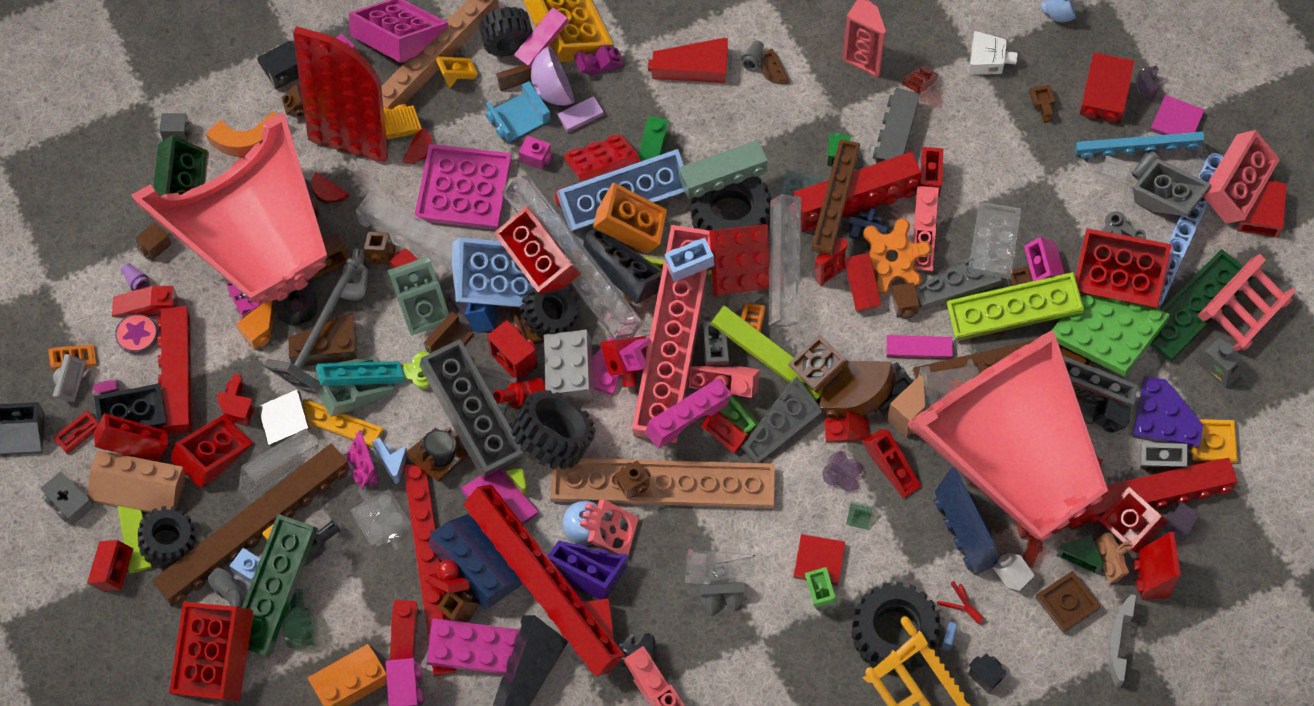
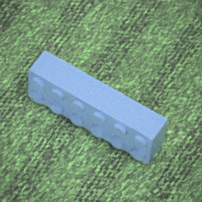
(651, 179)

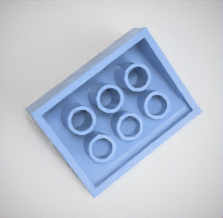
(487, 274)

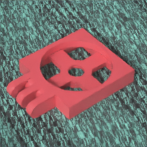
(596, 523)

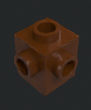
(293, 102)
(379, 248)
(633, 479)

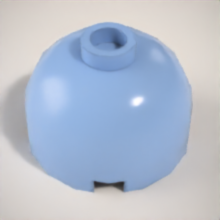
(1059, 10)
(572, 520)

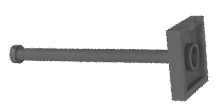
(294, 373)

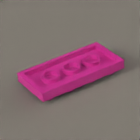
(470, 646)

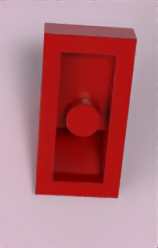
(846, 429)

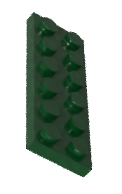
(1190, 301)
(277, 580)

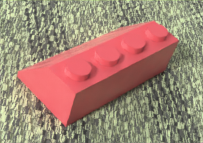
(864, 37)

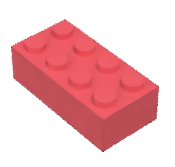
(1241, 176)

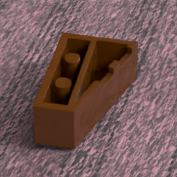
(333, 345)

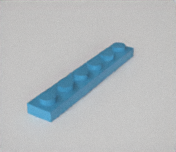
(1131, 145)

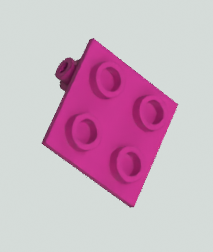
(362, 462)

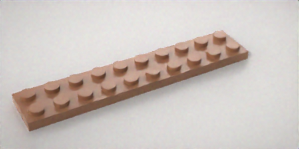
(670, 483)

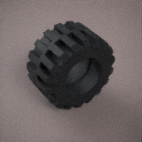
(505, 30)
(539, 321)
(160, 521)

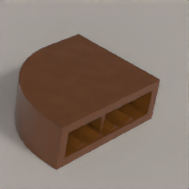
(858, 389)

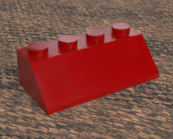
(536, 252)

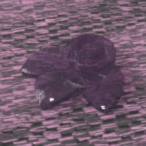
(845, 469)

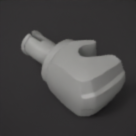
(357, 284)

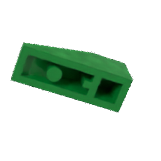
(654, 138)

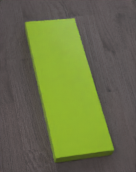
(1014, 306)

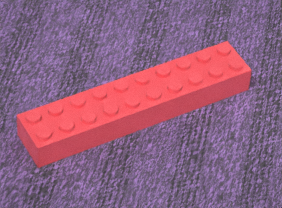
(671, 336)

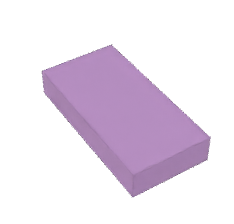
(580, 114)

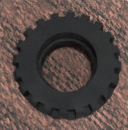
(749, 191)
(893, 599)

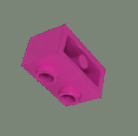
(1043, 259)

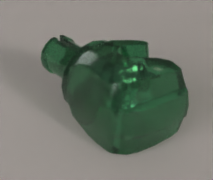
(298, 624)

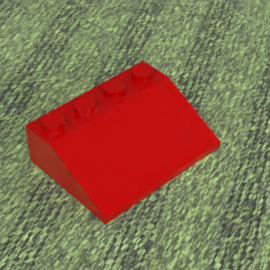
(1123, 267)
(211, 651)

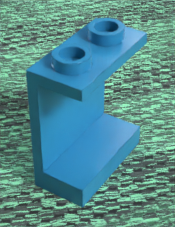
(519, 114)

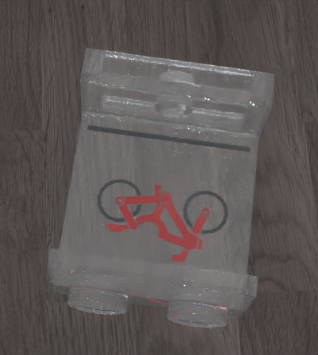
(943, 382)

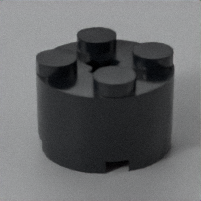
(298, 306)

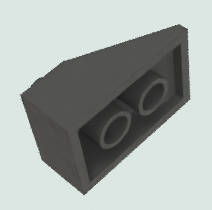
(1169, 189)

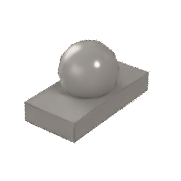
(68, 378)

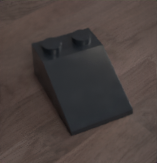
(135, 404)

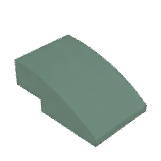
(419, 295)
(346, 398)

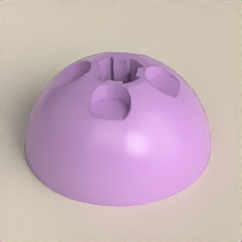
(550, 78)

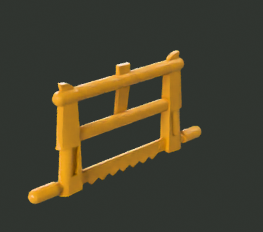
(894, 661)

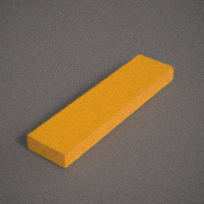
(342, 424)

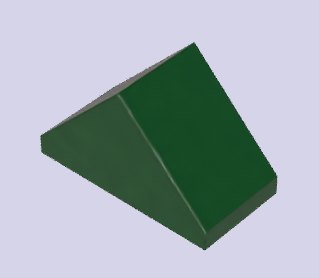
(1082, 553)

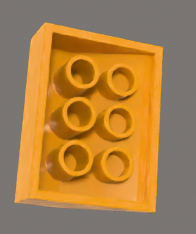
(582, 33)

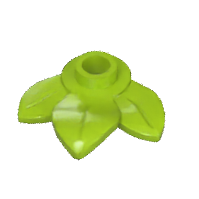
(413, 371)

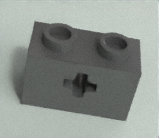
(713, 346)
(60, 488)

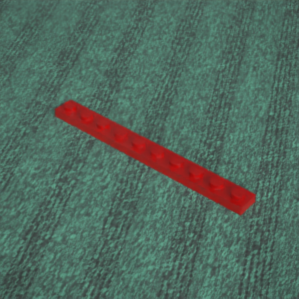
(427, 560)

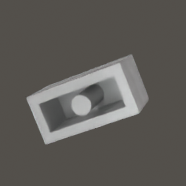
(1163, 455)

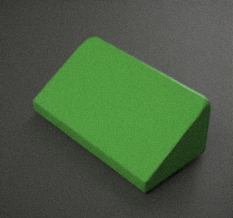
(740, 415)

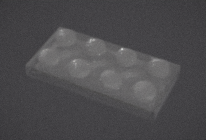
(994, 240)

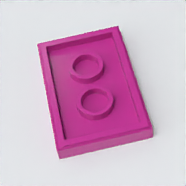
(509, 492)

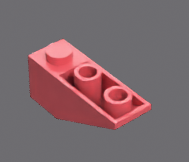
(737, 379)

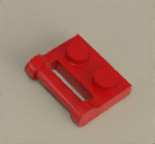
(829, 266)

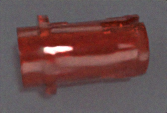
(1032, 551)

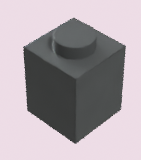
(176, 125)

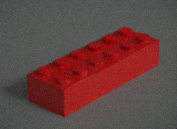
(868, 189)

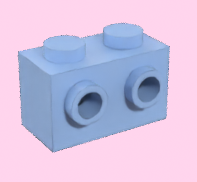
(689, 259)

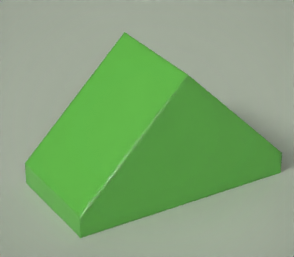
(820, 587)

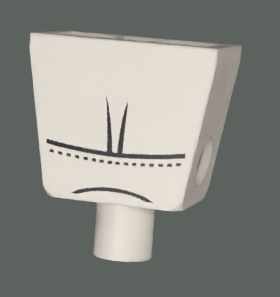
(989, 54)

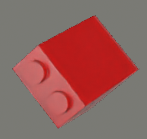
(1106, 87)

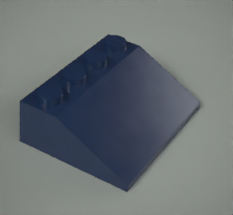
(966, 523)
(476, 558)

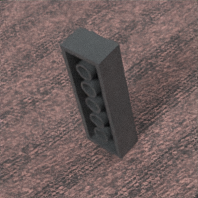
(471, 408)

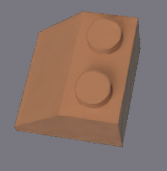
(907, 406)

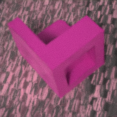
(634, 354)

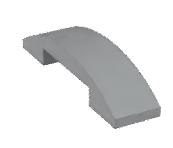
(1117, 665)

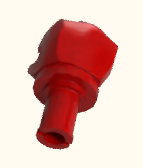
(518, 392)

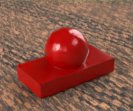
(448, 578)

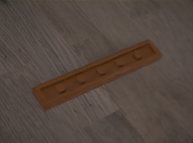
(835, 197)

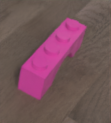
(672, 421)

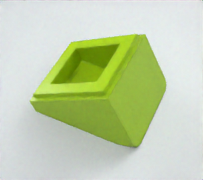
(518, 479)

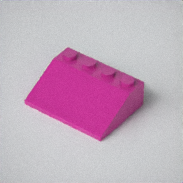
(395, 28)

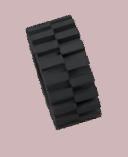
(561, 416)

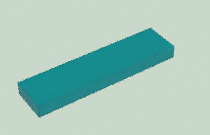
(360, 373)

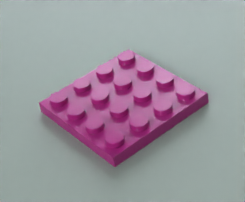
(463, 186)

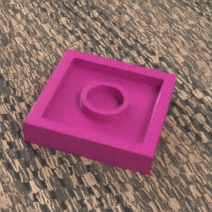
(1176, 117)

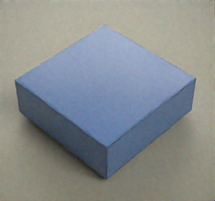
(949, 636)

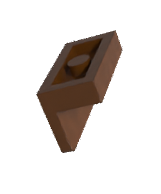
(447, 333)

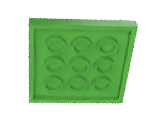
(1110, 331)

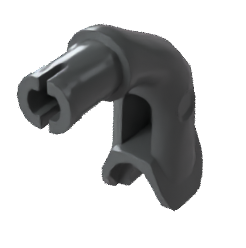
(225, 585)

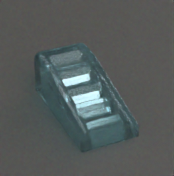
(797, 177)

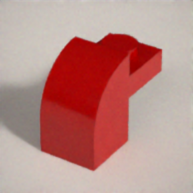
(233, 405)

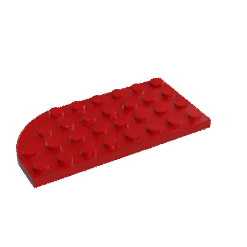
(340, 96)

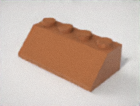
(134, 482)

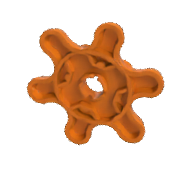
(907, 252)

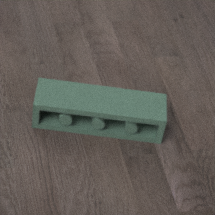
(723, 169)

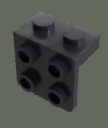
(280, 64)

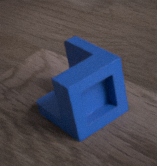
(481, 316)

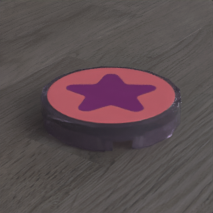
(136, 334)

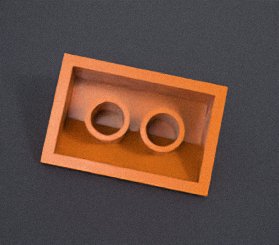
(630, 219)
(349, 678)

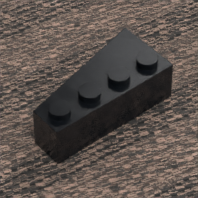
(623, 266)
(531, 661)

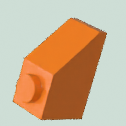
(258, 325)

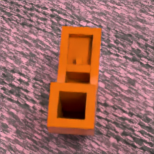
(236, 142)

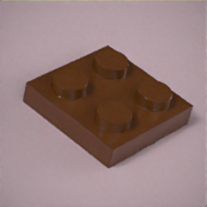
(1067, 602)

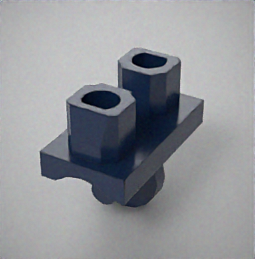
(858, 225)

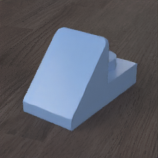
(392, 461)

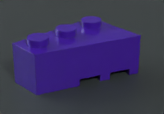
(589, 569)

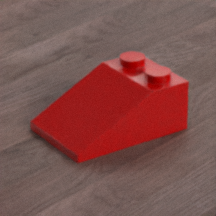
(210, 450)
(1157, 568)

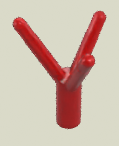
(968, 608)

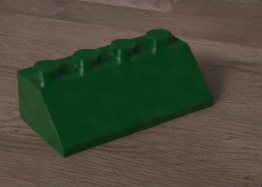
(179, 166)

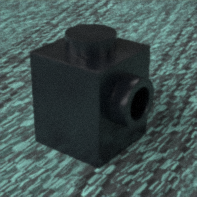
(1111, 415)
(986, 672)

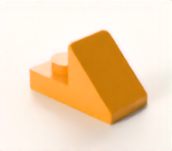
(456, 68)

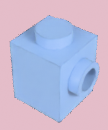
(245, 565)

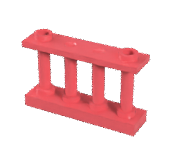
(1227, 297)

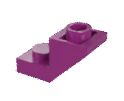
(601, 61)

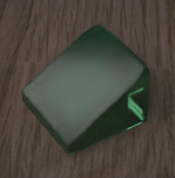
(859, 515)

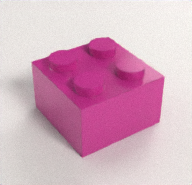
(403, 682)

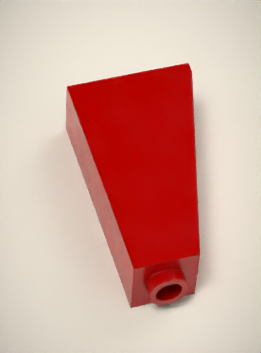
(691, 62)

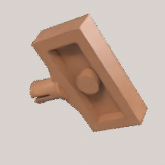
(1112, 557)

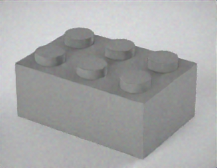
(569, 365)

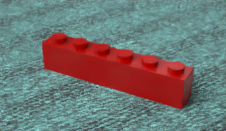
(175, 368)

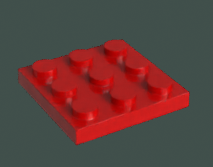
(601, 158)
(740, 259)

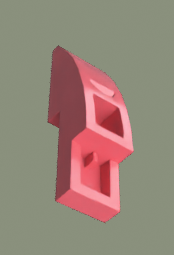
(925, 223)
(650, 680)

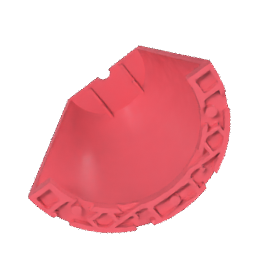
(250, 220)
(1020, 438)

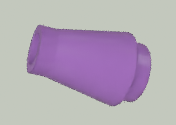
(134, 277)

